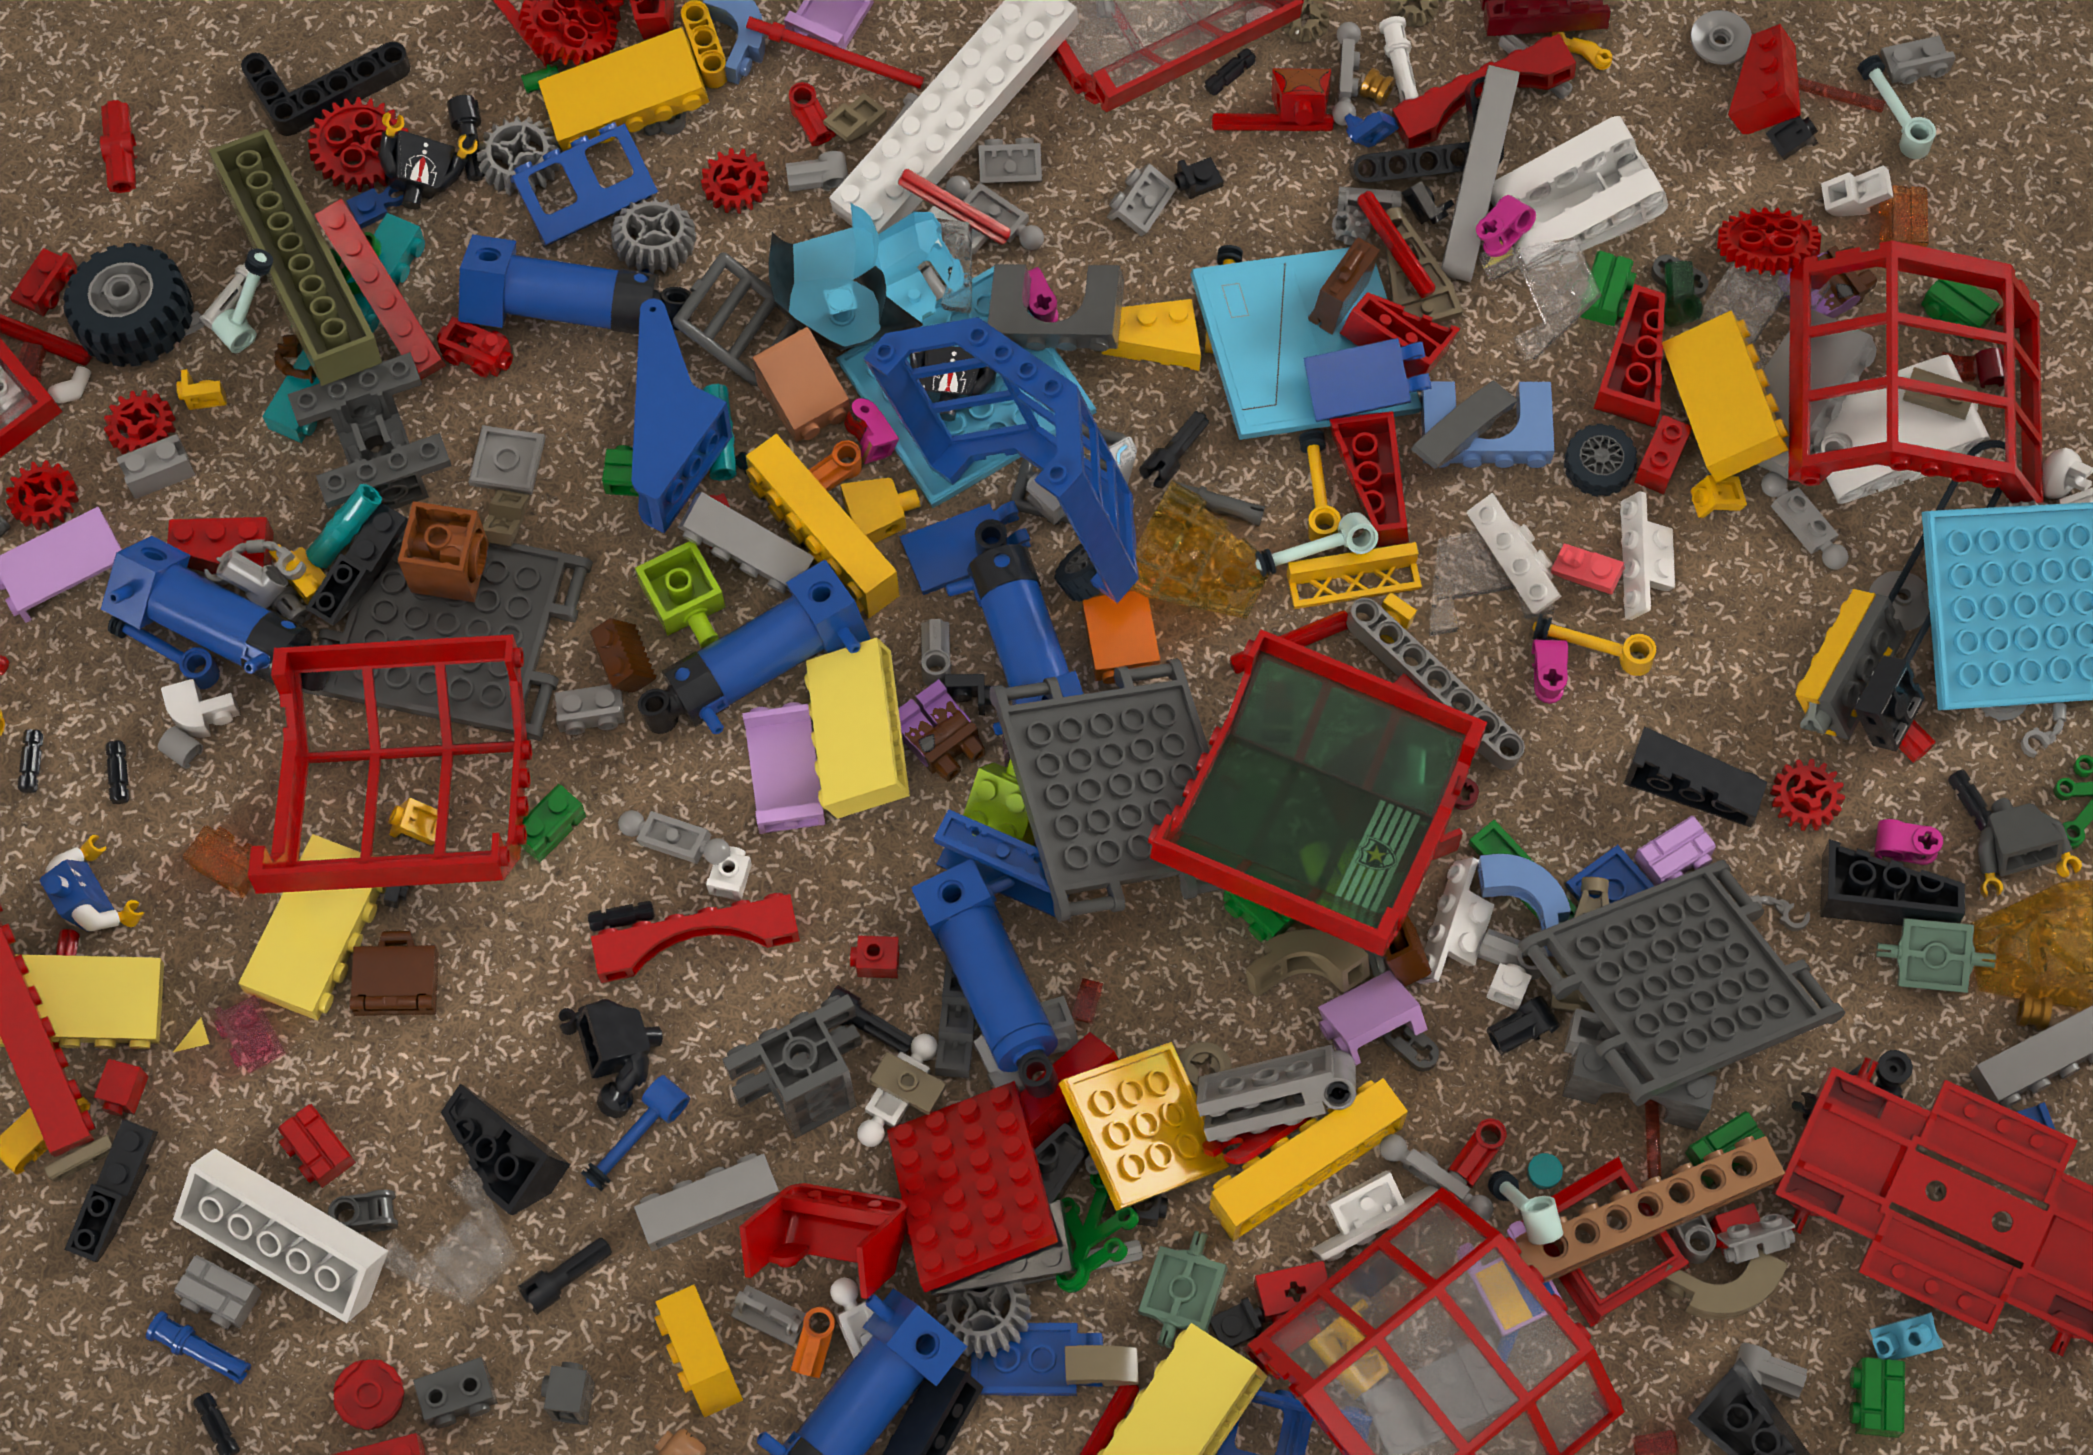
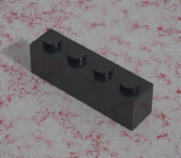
(935, 1415)

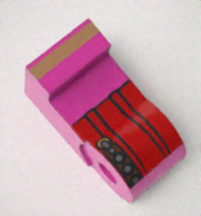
(871, 430)

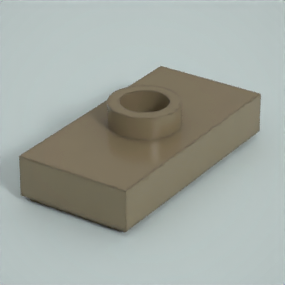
(908, 1083)
(79, 1158)

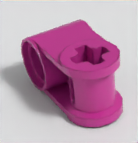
(1505, 222)
(1041, 299)
(1550, 665)
(1904, 842)

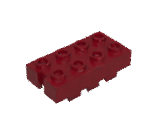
(1543, 16)

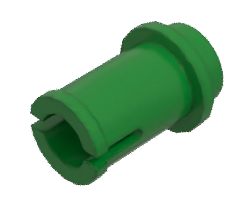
(531, 79)

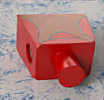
(1301, 94)

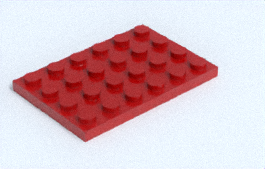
(971, 1186)

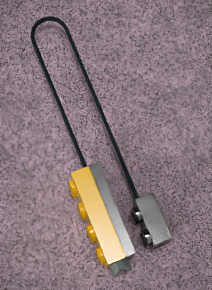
(1856, 666)

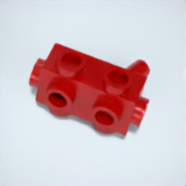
(486, 350)

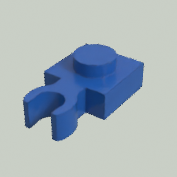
(371, 207)

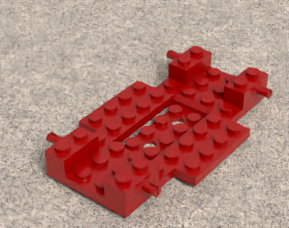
(1863, 1156)

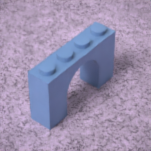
(1527, 443)

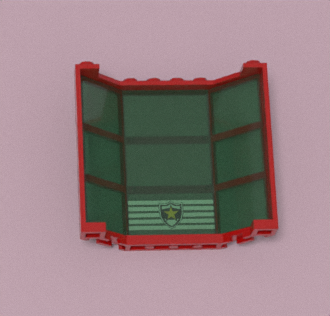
(1322, 793)

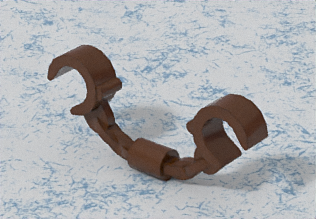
(291, 348)

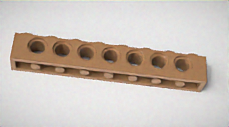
(1755, 1155)

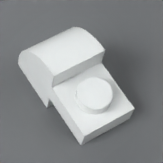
(1855, 195)

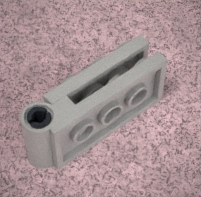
(1275, 1092)

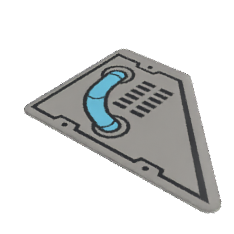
(1124, 455)

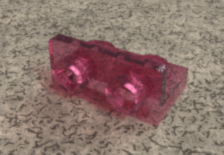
(250, 1034)

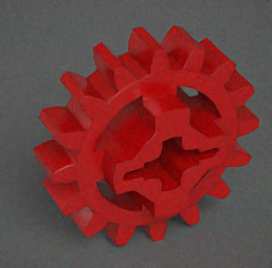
(730, 192)
(135, 419)
(42, 507)
(1813, 781)

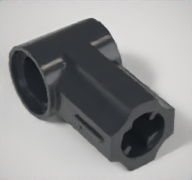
(1526, 1024)

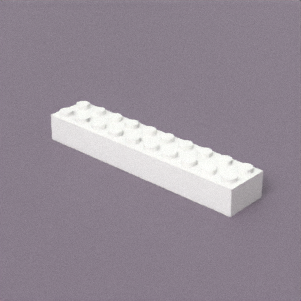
(956, 107)

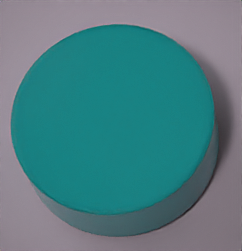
(1544, 1171)

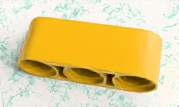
(701, 33)
(24, 1140)

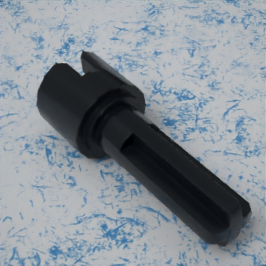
(465, 119)
(1167, 458)
(874, 1025)
(545, 1288)

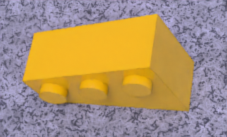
(1159, 334)
(697, 1350)

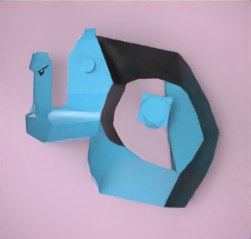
(861, 282)

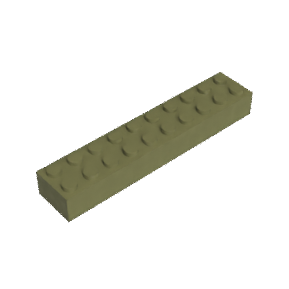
(302, 267)

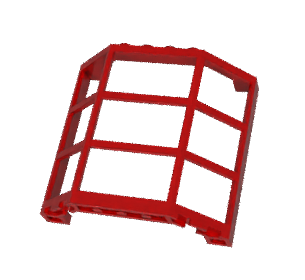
(2017, 312)
(283, 870)

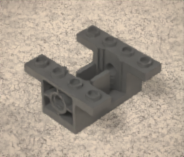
(366, 418)
(809, 1085)

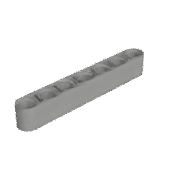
(1479, 172)
(1431, 668)

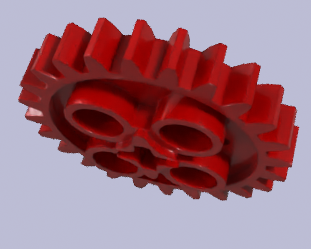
(569, 28)
(357, 143)
(1768, 240)

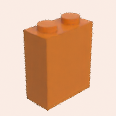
(1119, 634)

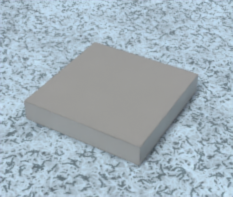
(507, 459)

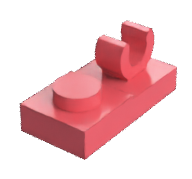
(1588, 568)

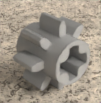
(1351, 225)

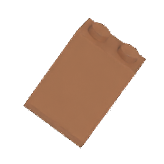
(801, 385)

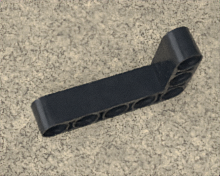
(323, 89)
(1411, 157)

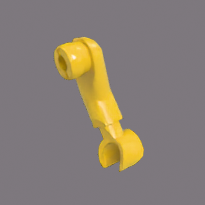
(1594, 54)

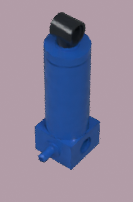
(998, 991)

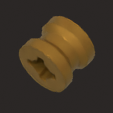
(1377, 86)
(2034, 1011)

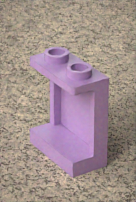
(829, 20)
(1370, 1013)

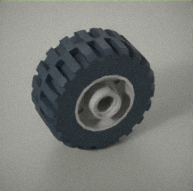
(128, 305)

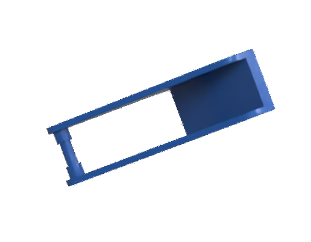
(675, 423)

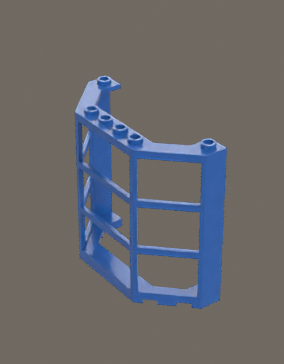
(1092, 499)

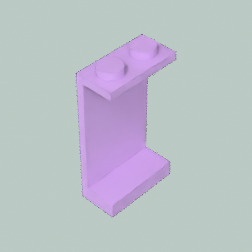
(57, 561)
(783, 768)

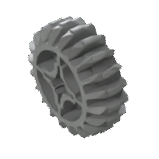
(512, 142)
(654, 244)
(980, 1328)

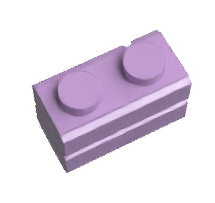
(1676, 852)

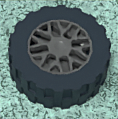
(1600, 460)
(1075, 575)

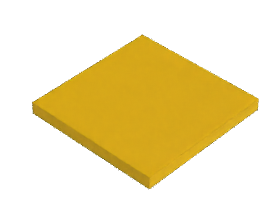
(1141, 1125)

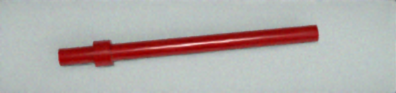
(778, 32)

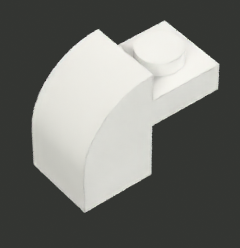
(193, 714)

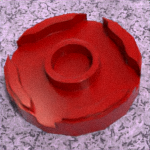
(379, 1398)

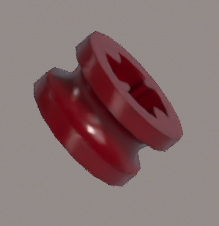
(1472, 799)

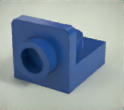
(1371, 129)

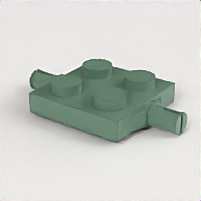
(1935, 955)
(1182, 1289)

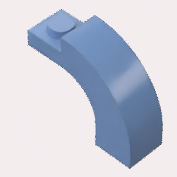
(749, 44)
(1527, 881)

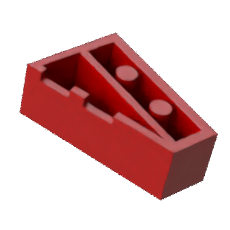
(1767, 82)
(1382, 320)
(212, 537)

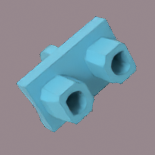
(1906, 1337)

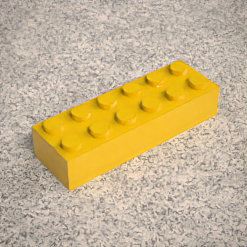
(821, 525)
(1306, 1159)

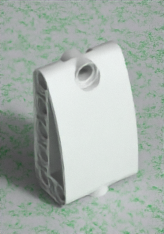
(1586, 188)
(1865, 423)

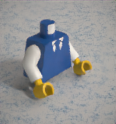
(78, 893)

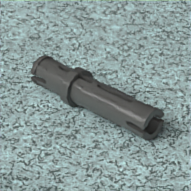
(1229, 506)

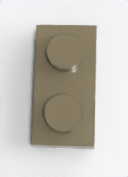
(1945, 405)

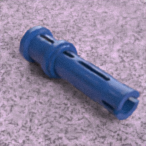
(184, 1341)

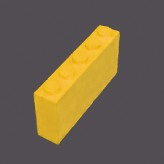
(625, 87)
(1726, 395)

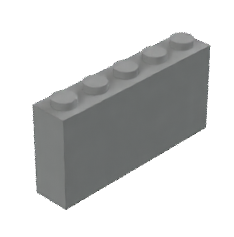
(1834, 361)

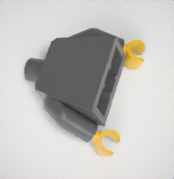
(2020, 841)

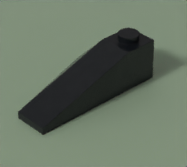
(508, 1158)

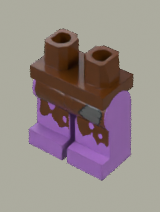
(1845, 289)
(939, 731)

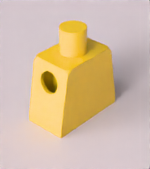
(878, 506)

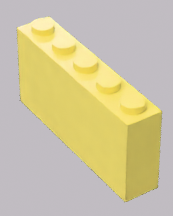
(856, 729)
(310, 940)
(99, 998)
(1189, 1401)

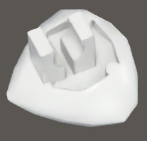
(2063, 473)

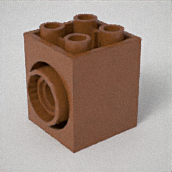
(443, 551)

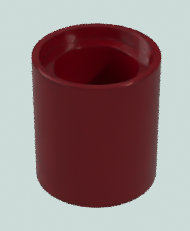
(1990, 367)

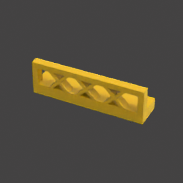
(1353, 564)

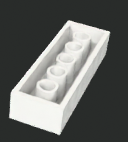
(280, 1235)

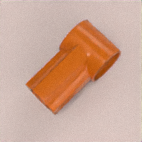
(832, 471)
(813, 1345)

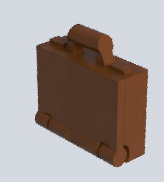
(1344, 285)
(394, 977)

